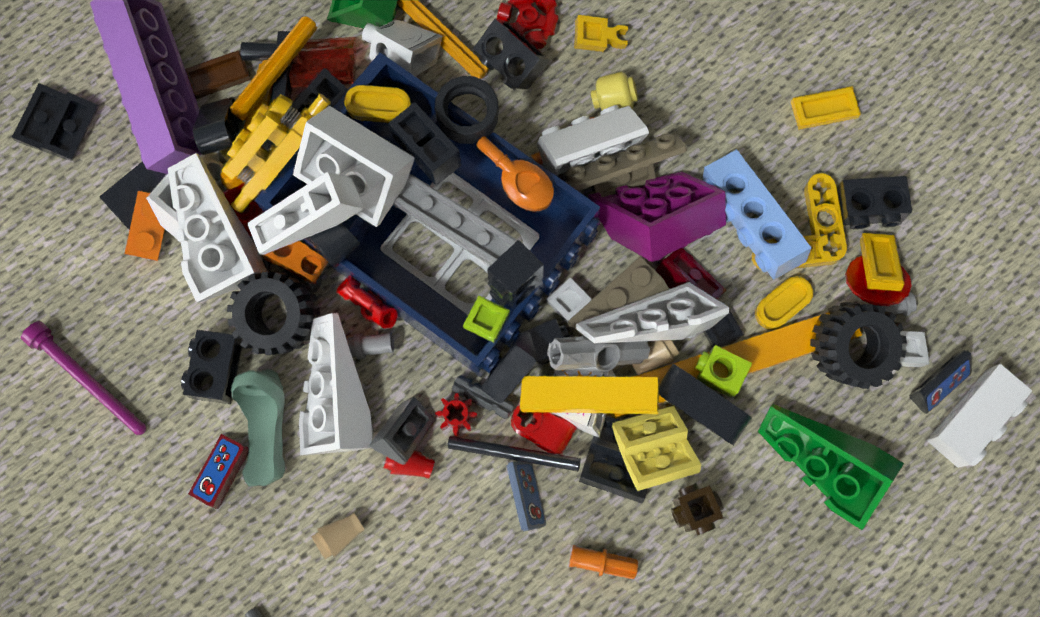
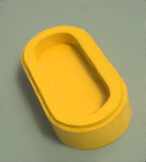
(375, 103)
(784, 303)

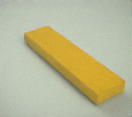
(590, 394)

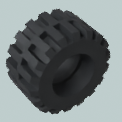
(248, 313)
(881, 351)

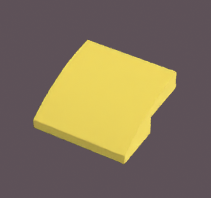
(656, 448)

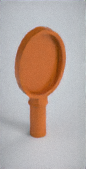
(521, 180)

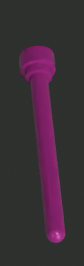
(39, 336)

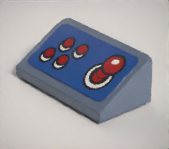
(526, 495)

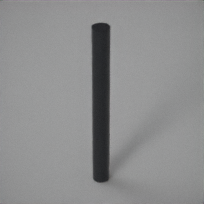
(514, 453)

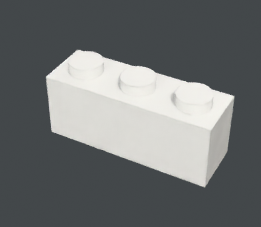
(980, 416)

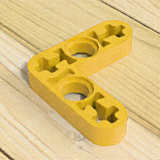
(817, 255)

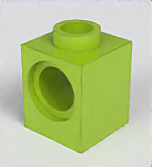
(736, 367)

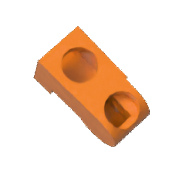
(298, 260)

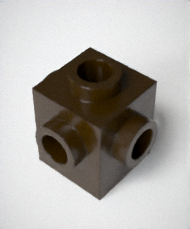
(709, 504)

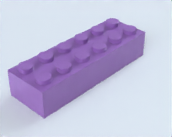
(149, 79)

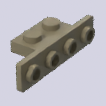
(624, 168)

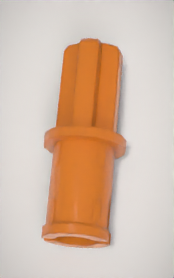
(603, 562)

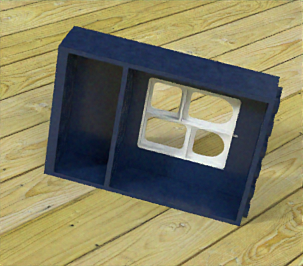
(420, 300)

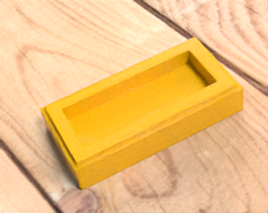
(825, 108)
(881, 262)

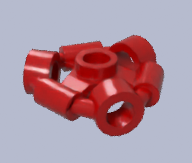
(531, 19)
(382, 313)

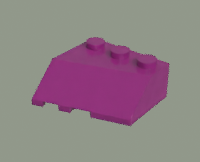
(662, 214)

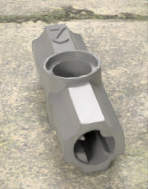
(583, 353)

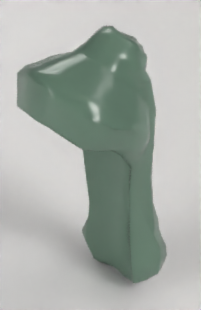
(262, 403)

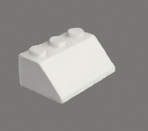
(590, 139)
(348, 149)

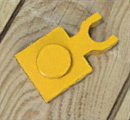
(594, 34)

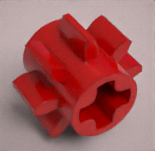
(457, 405)

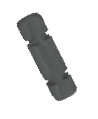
(474, 392)

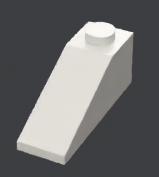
(306, 212)

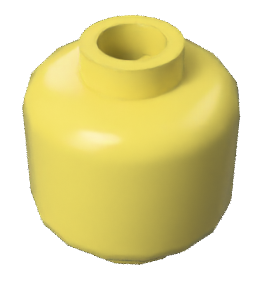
(614, 90)

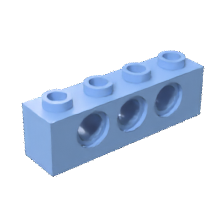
(791, 246)

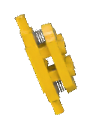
(248, 149)

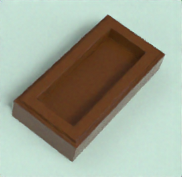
(217, 74)

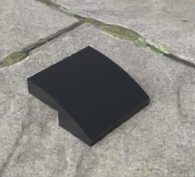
(55, 122)
(123, 194)
(606, 468)

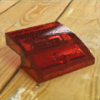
(333, 54)

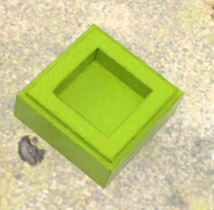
(486, 319)

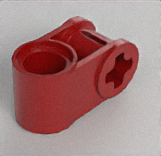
(549, 432)

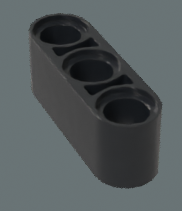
(216, 126)
(703, 404)

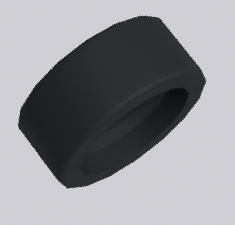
(458, 87)

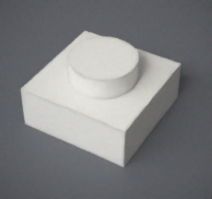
(568, 299)
(916, 350)

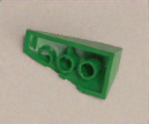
(843, 467)

